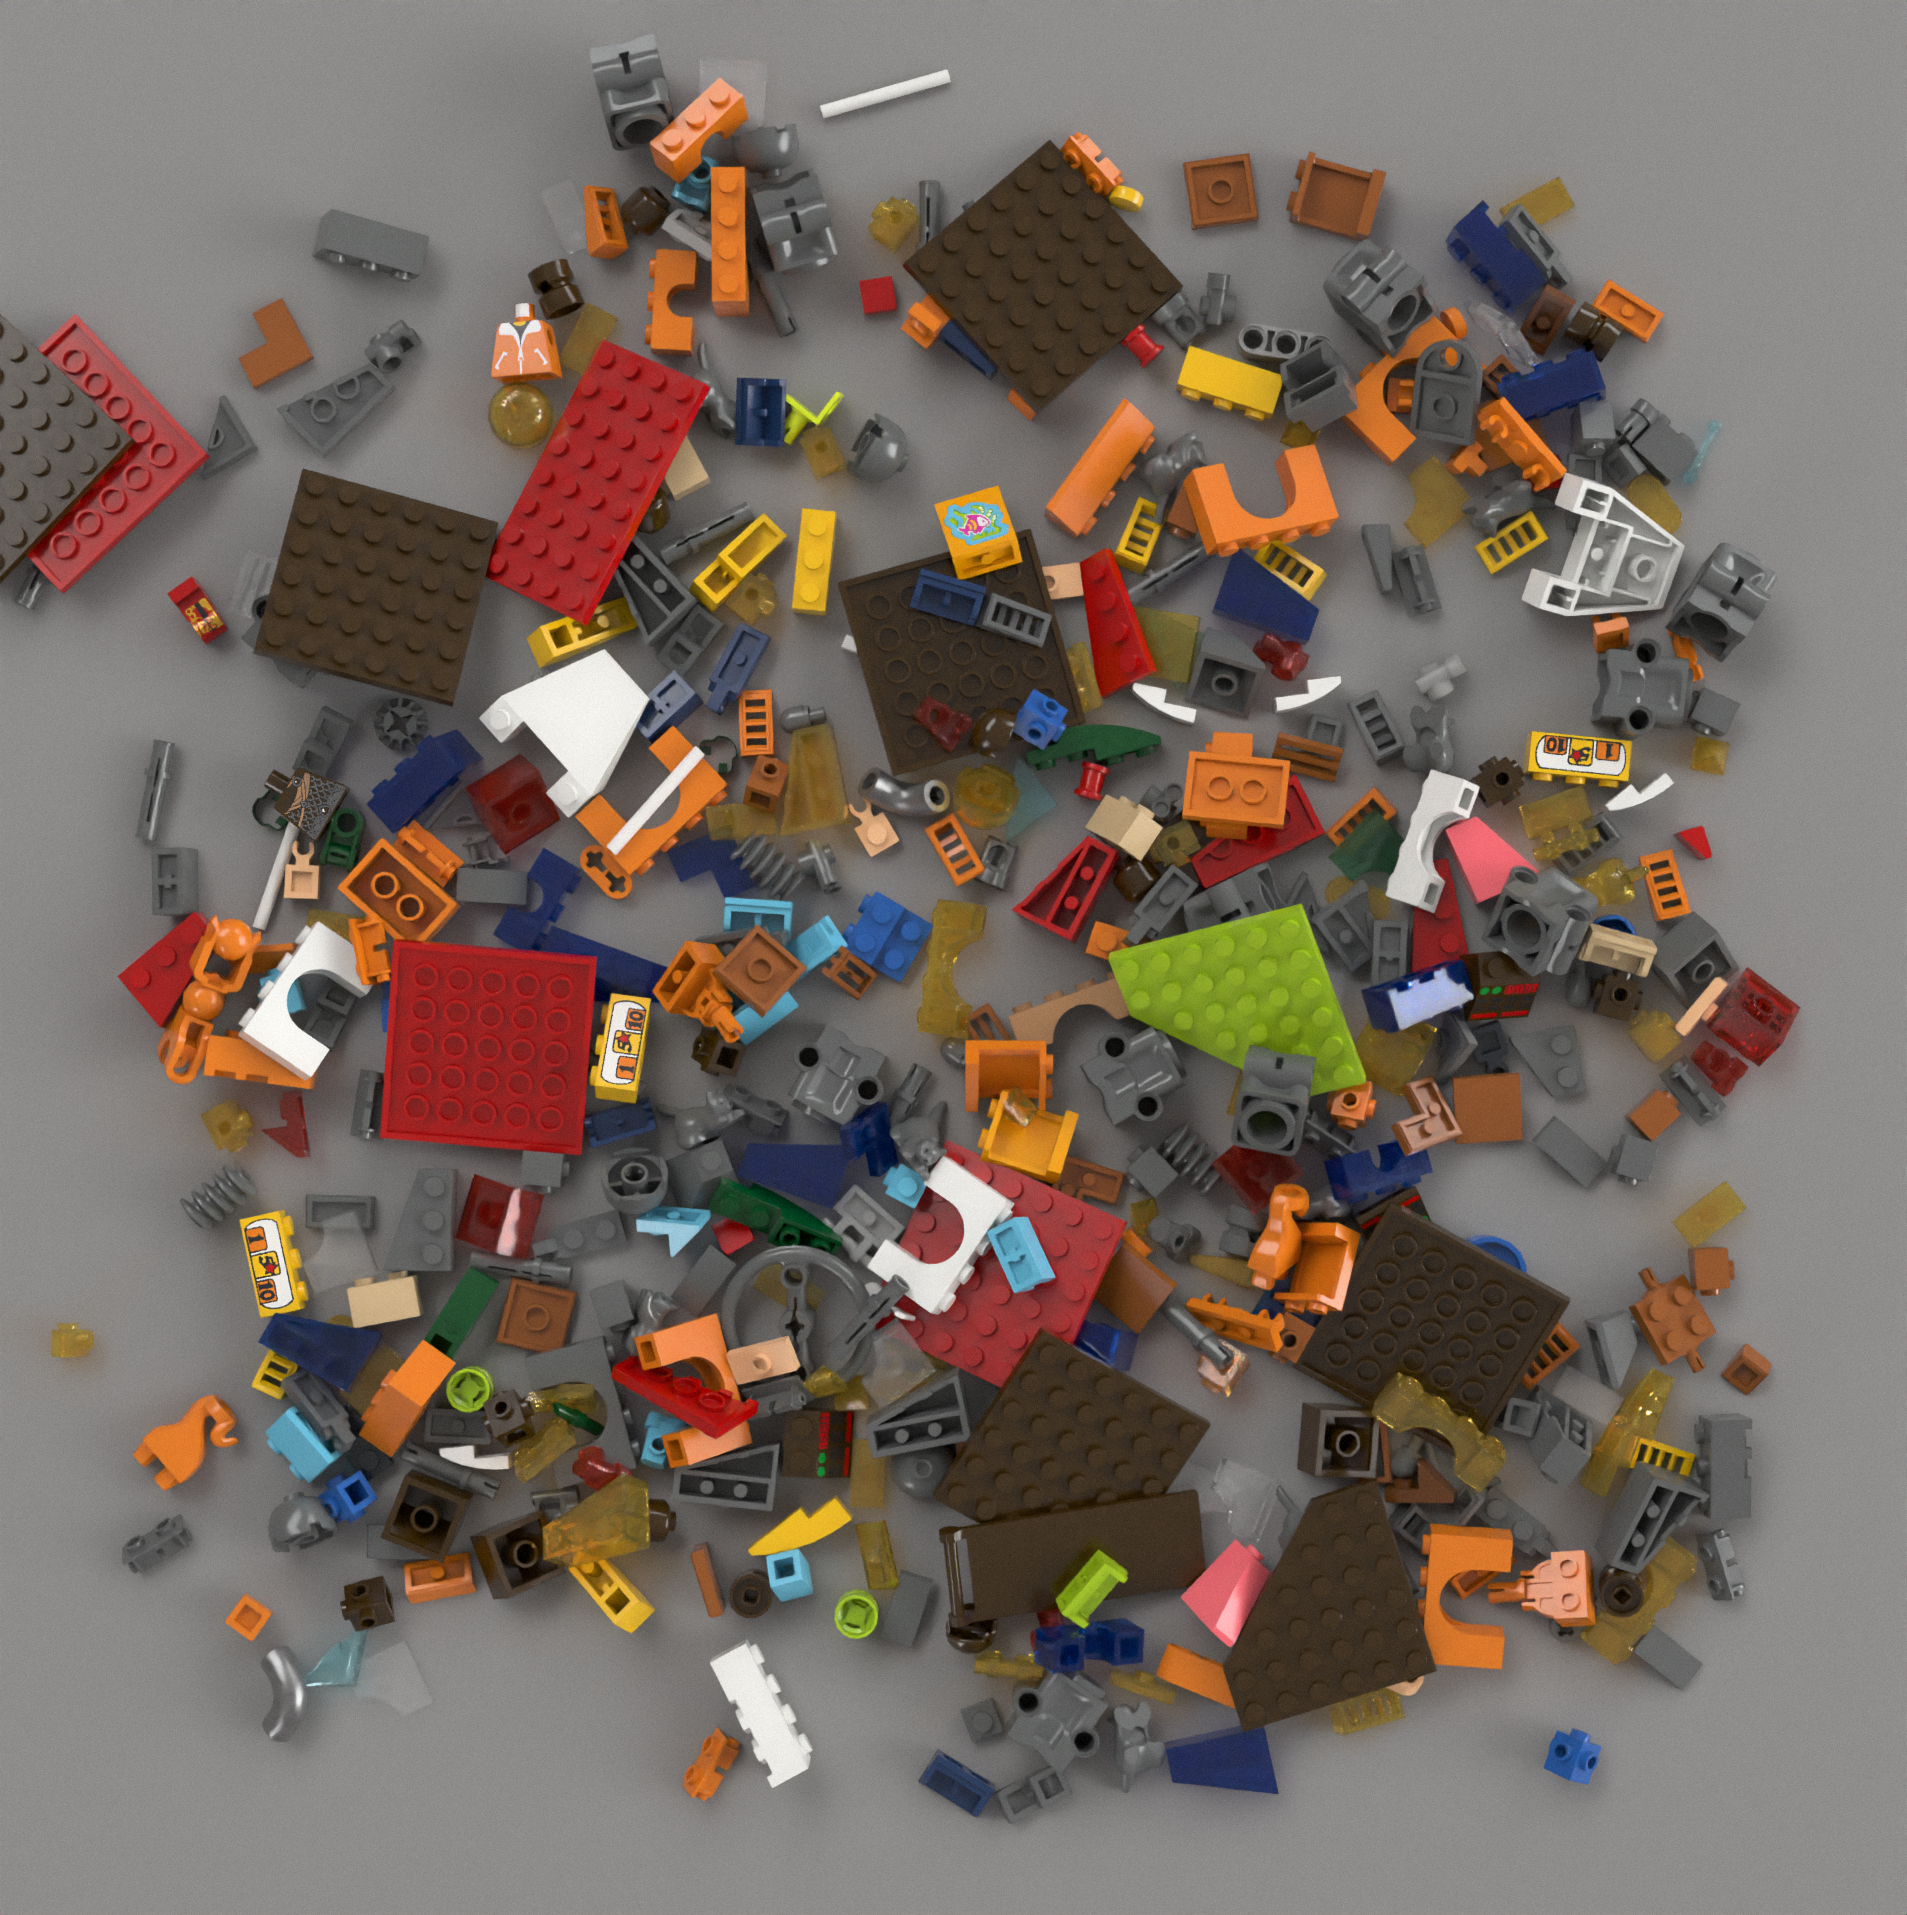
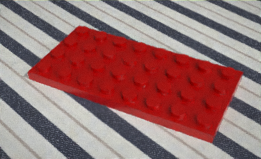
(595, 481)

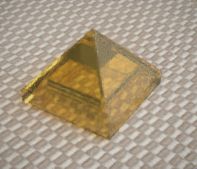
(1298, 435)
(1709, 755)
(1019, 1107)
(1142, 1214)
(824, 1383)

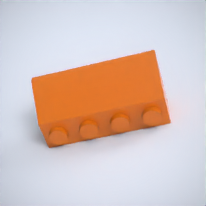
(1100, 469)

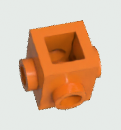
(1362, 1106)

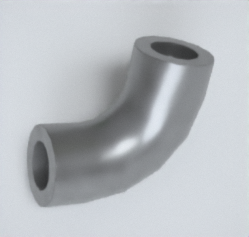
(901, 796)
(288, 1691)

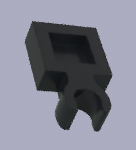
(1490, 1045)

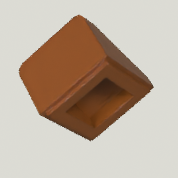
(1747, 1369)

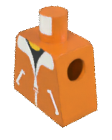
(525, 349)

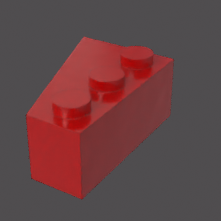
(1071, 891)
(164, 970)

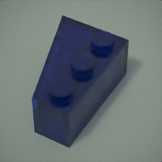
(1554, 385)
(422, 779)
(797, 1169)

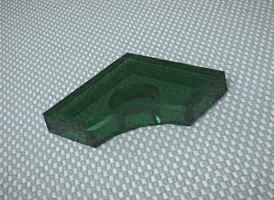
(1368, 848)

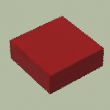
(878, 295)

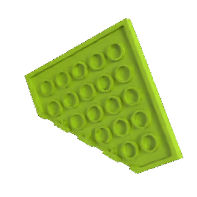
(1244, 987)

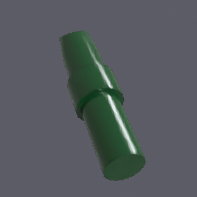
(577, 1419)

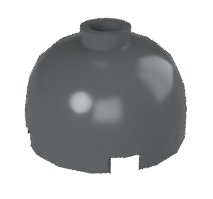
(767, 149)
(879, 450)
(634, 1180)
(921, 1470)
(300, 1522)

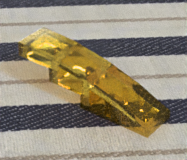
(1633, 1420)

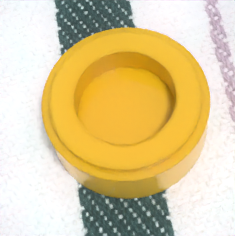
(1126, 199)

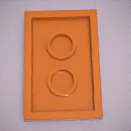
(1236, 789)

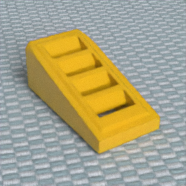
(1537, 529)
(1129, 554)
(1314, 582)
(265, 1369)
(1663, 1448)

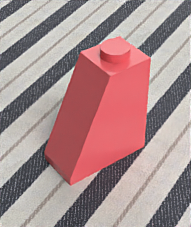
(1481, 857)
(1228, 1590)

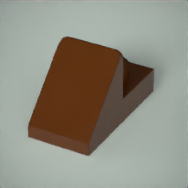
(1546, 318)
(1430, 1487)

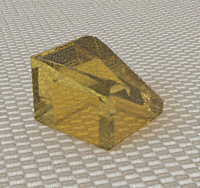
(855, 1397)

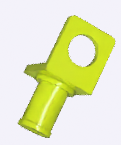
(801, 415)

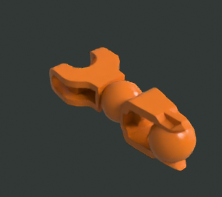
(205, 998)

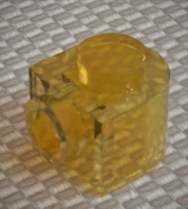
(71, 1341)

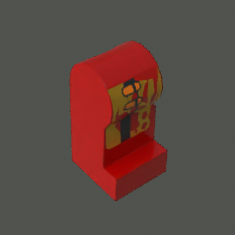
(198, 609)

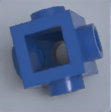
(1040, 720)
(347, 1496)
(1572, 1756)

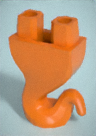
(1281, 1240)
(184, 1444)

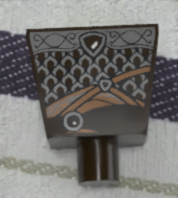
(307, 800)

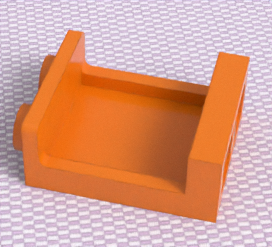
(1006, 1064)
(1323, 1269)

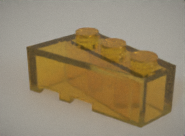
(815, 784)
(601, 1526)

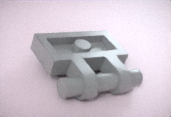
(690, 229)
(868, 1218)

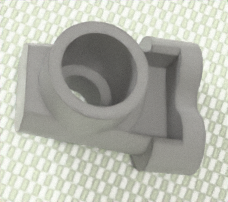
(1436, 679)

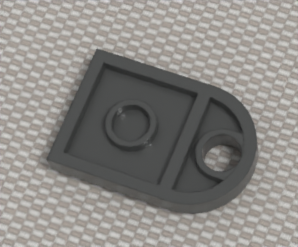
(1447, 395)

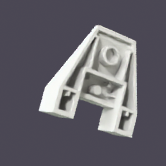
(1614, 561)
(581, 717)

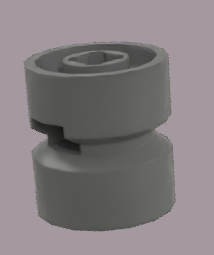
(1243, 1230)

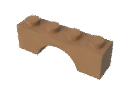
(1040, 1021)

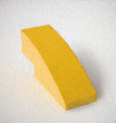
(735, 561)
(802, 1529)

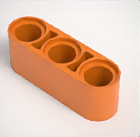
(1195, 1673)

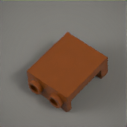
(1335, 198)

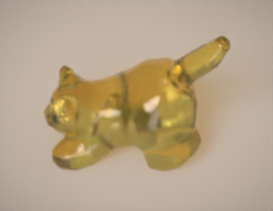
(1613, 882)

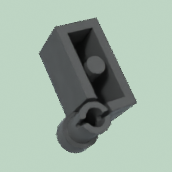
(1655, 442)

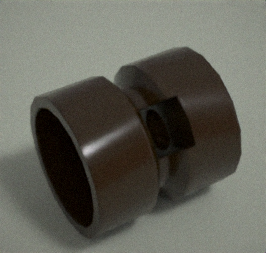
(555, 286)
(1592, 331)
(1621, 1591)
(751, 1593)

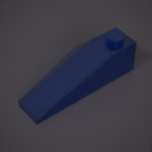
(616, 970)

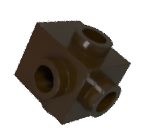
(1490, 791)
(1629, 998)
(716, 1054)
(509, 1418)
(368, 1604)

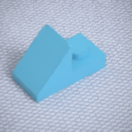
(677, 1222)

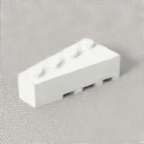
(762, 1711)

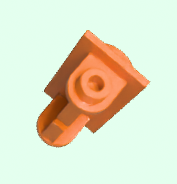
(1082, 155)
(428, 853)
(372, 965)
(701, 1778)

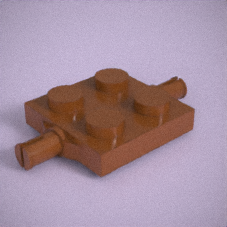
(1672, 1319)

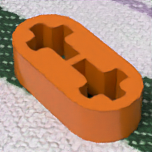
(600, 877)

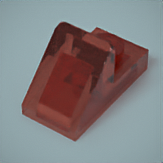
(294, 1135)

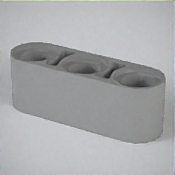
(1270, 336)

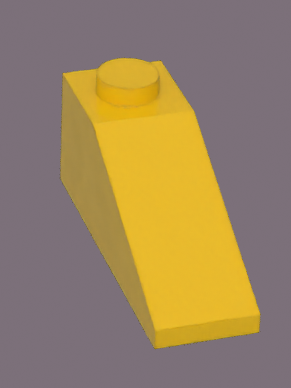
(568, 637)
(614, 1593)

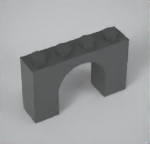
(588, 1363)

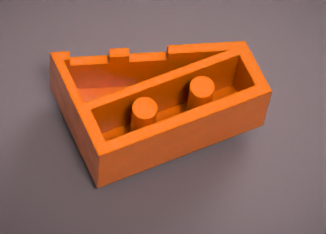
(238, 1059)
(404, 1398)

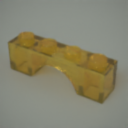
(954, 929)
(1407, 1406)
(1666, 1570)

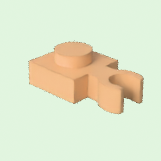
(874, 831)
(302, 879)

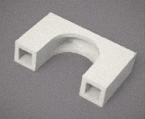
(270, 1024)
(981, 1211)

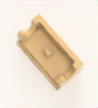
(1617, 950)

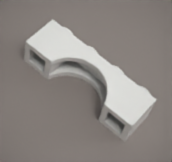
(1441, 803)

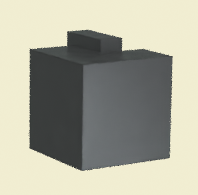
(1318, 387)

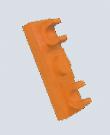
(1521, 443)
(1237, 1323)

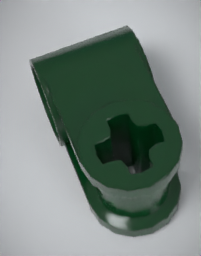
(343, 842)

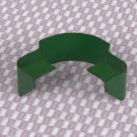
(707, 751)
(281, 821)

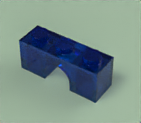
(556, 879)
(1356, 1175)
(1067, 1646)

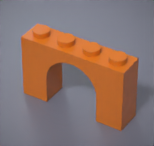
(728, 241)
(1372, 419)
(1228, 527)
(697, 790)
(703, 1347)
(1449, 1552)

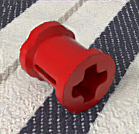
(1142, 346)
(1092, 781)

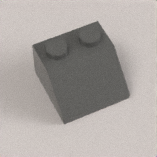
(1691, 959)

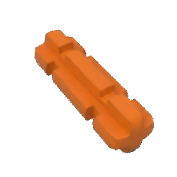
(1685, 649)

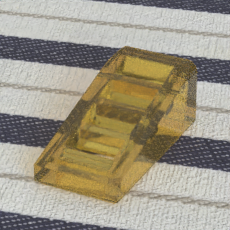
(1227, 1268)
(1339, 1718)

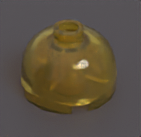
(520, 415)
(985, 796)

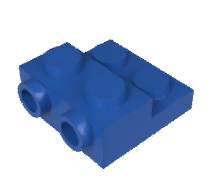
(886, 935)

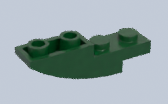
(1106, 741)
(773, 1215)
(461, 1312)

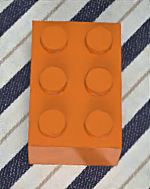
(399, 893)

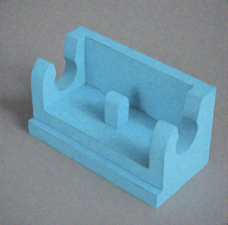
(746, 913)
(816, 945)
(1020, 1254)

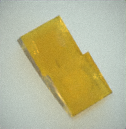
(738, 821)

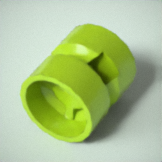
(470, 1388)
(856, 1613)

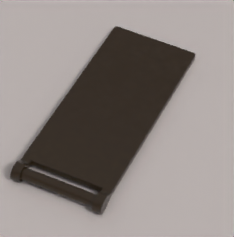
(1031, 1559)

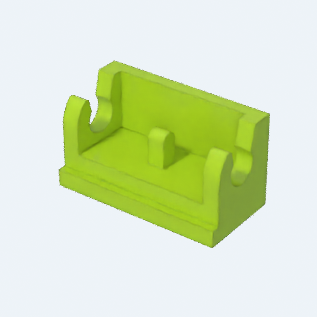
(1090, 1588)

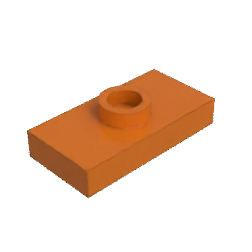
(1632, 312)

